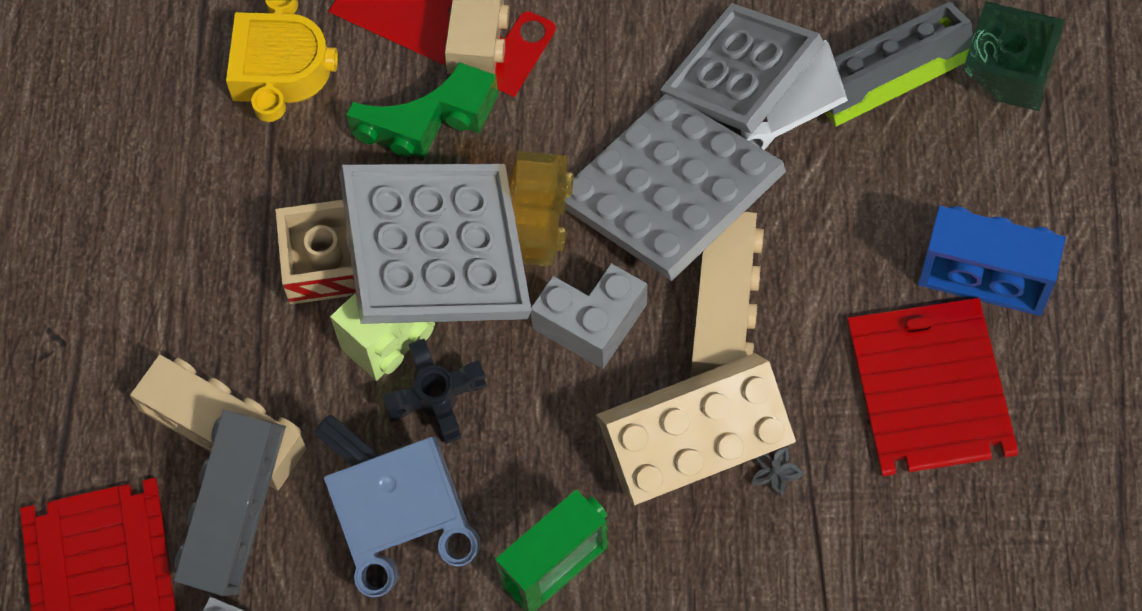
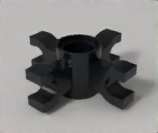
(466, 379)

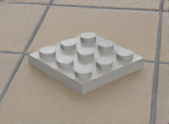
(743, 67)

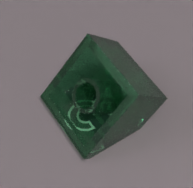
(1014, 54)

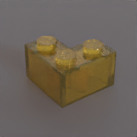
(538, 196)

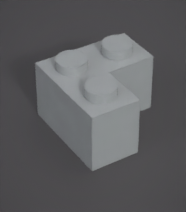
(592, 323)

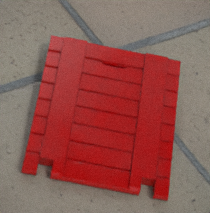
(931, 390)
(99, 552)

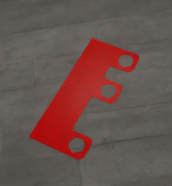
(425, 26)

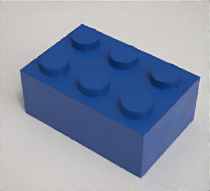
(992, 260)

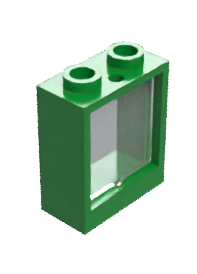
(553, 551)

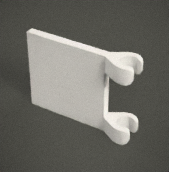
(809, 96)

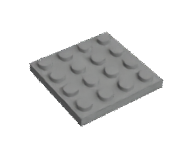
(671, 185)
(433, 243)

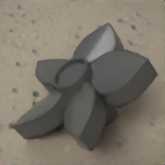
(776, 471)

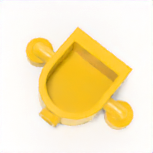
(277, 59)

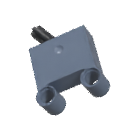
(392, 501)

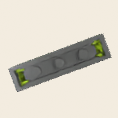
(901, 60)

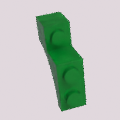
(412, 127)

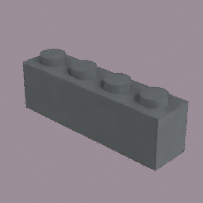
(228, 503)

